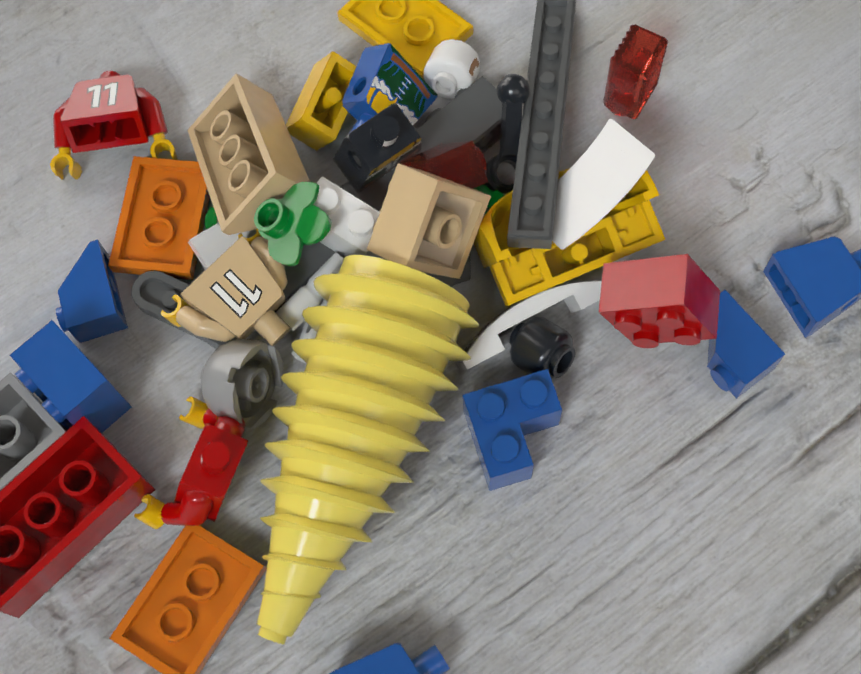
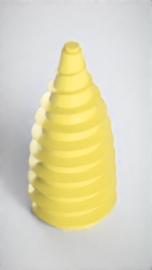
(353, 420)

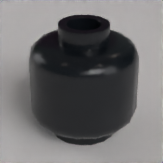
(541, 346)

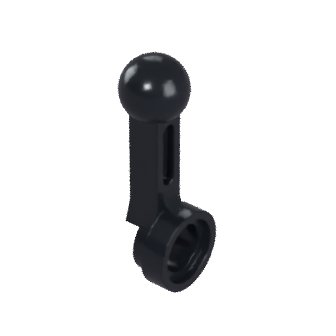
(512, 92)

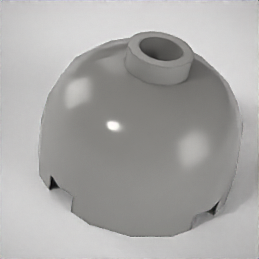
(242, 380)

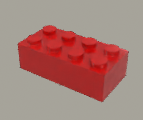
(61, 512)

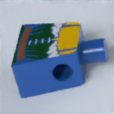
(386, 79)

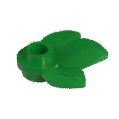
(292, 222)

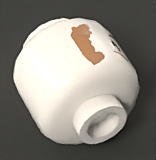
(451, 68)

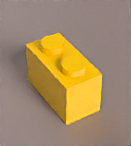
(319, 107)

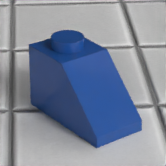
(91, 297)
(741, 351)

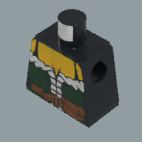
(378, 145)

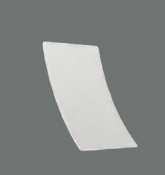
(598, 182)

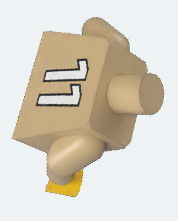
(235, 295)

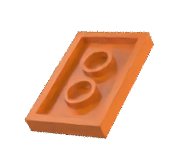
(158, 216)
(188, 603)

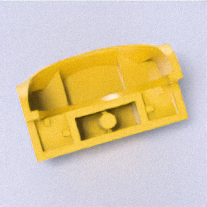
(531, 270)

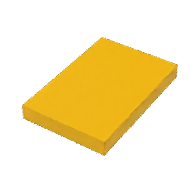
(409, 25)

